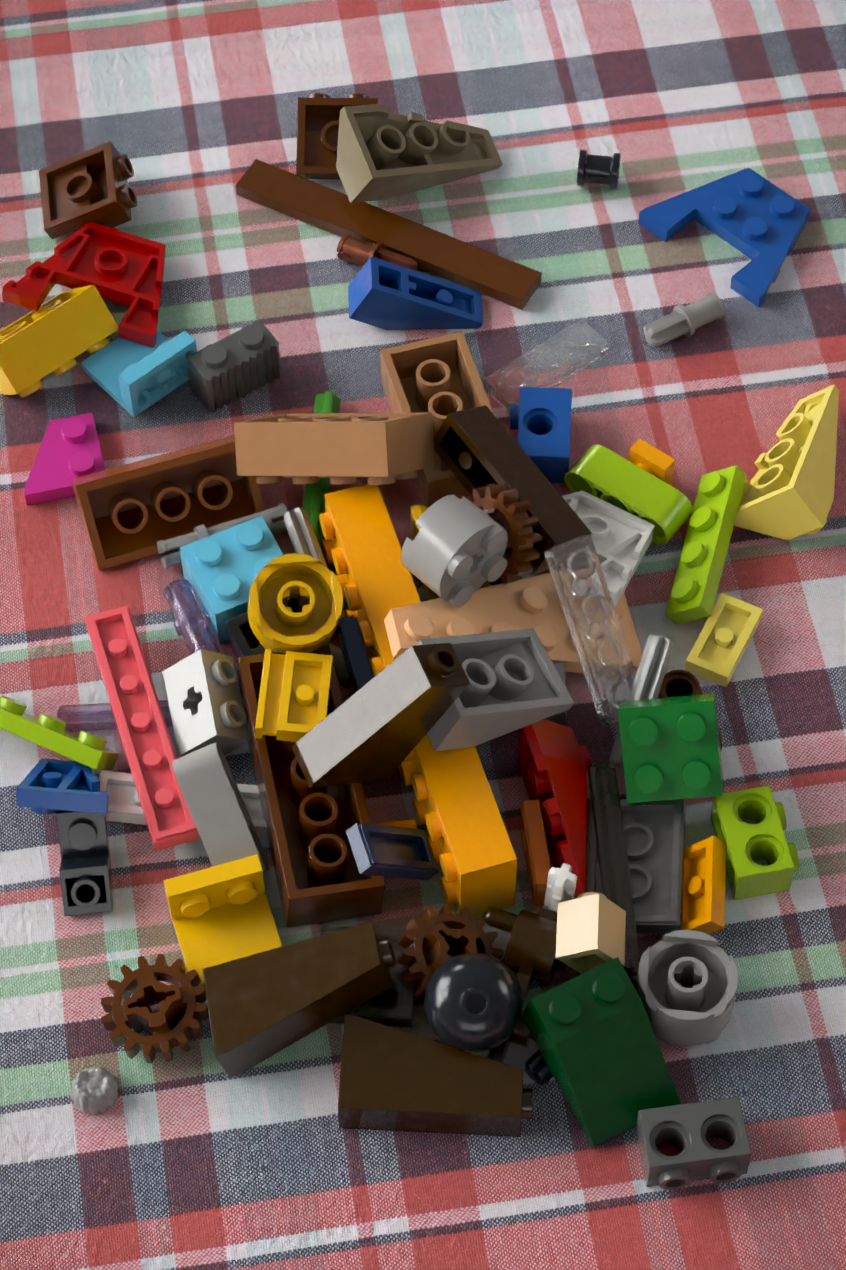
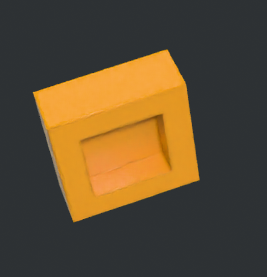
(652, 460)

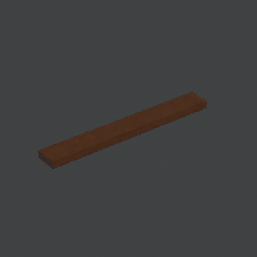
(429, 248)

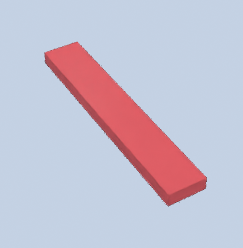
(141, 726)

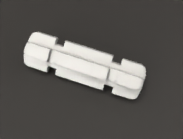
(560, 886)

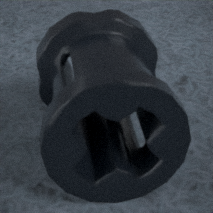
(598, 169)

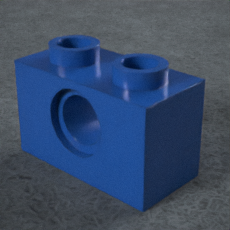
(544, 428)

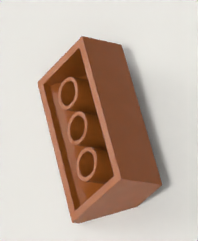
(162, 499)

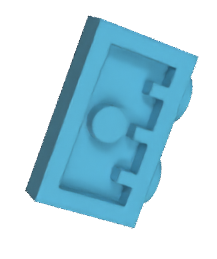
(141, 374)

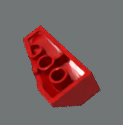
(556, 774)

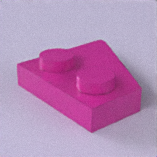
(66, 453)

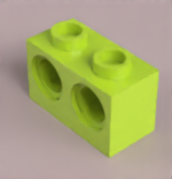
(754, 841)

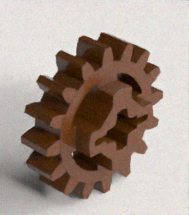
(513, 516)
(437, 935)
(176, 1002)

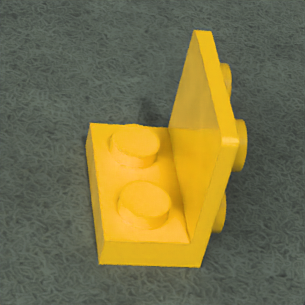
(221, 914)

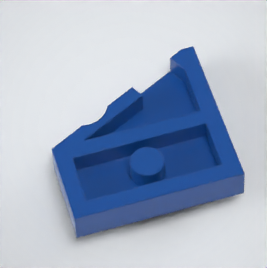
(62, 786)

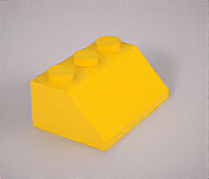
(52, 338)

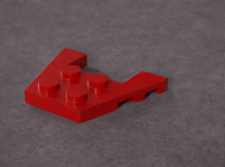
(116, 262)

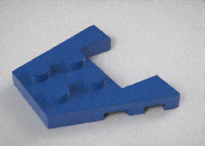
(744, 213)

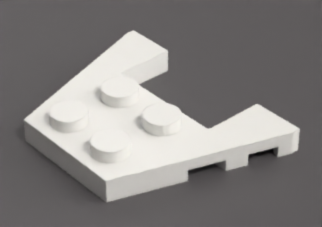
(617, 537)

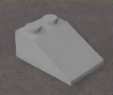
(507, 690)

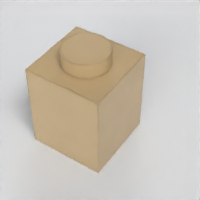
(590, 932)

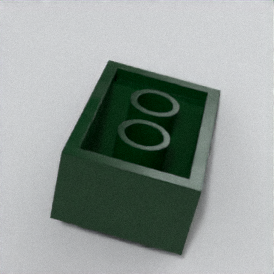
(601, 1050)

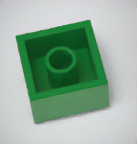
(671, 748)

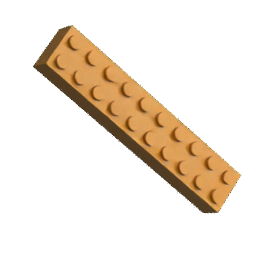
(448, 784)

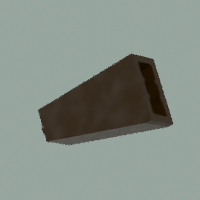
(383, 719)
(291, 991)
(425, 1085)

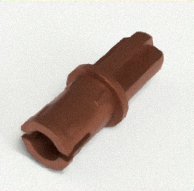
(359, 252)

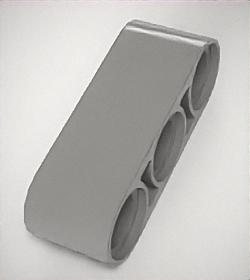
(217, 806)

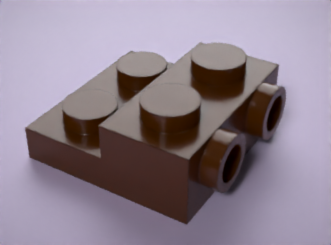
(318, 133)
(86, 190)

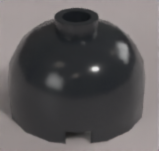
(473, 1002)

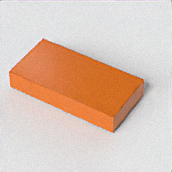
(535, 849)

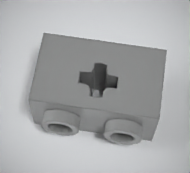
(206, 702)

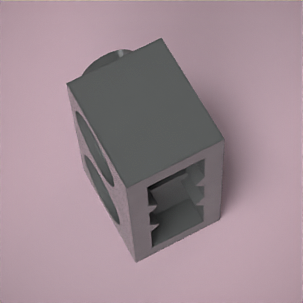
(689, 1129)

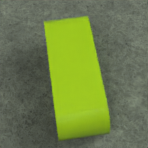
(630, 489)

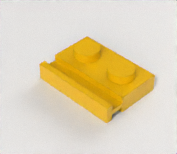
(292, 694)

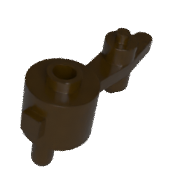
(528, 952)

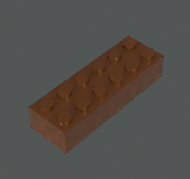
(307, 824)

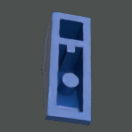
(410, 300)

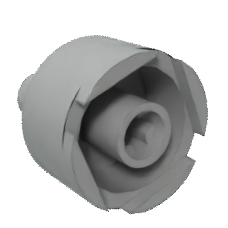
(456, 549)
(687, 987)

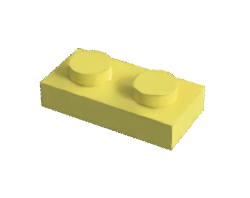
(723, 640)

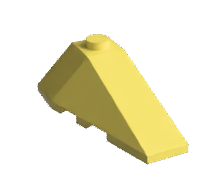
(797, 474)

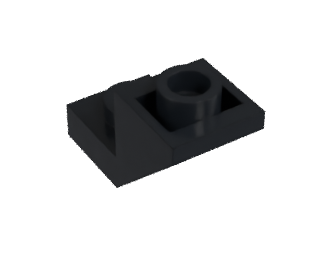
(84, 863)

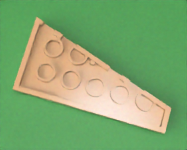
(499, 608)

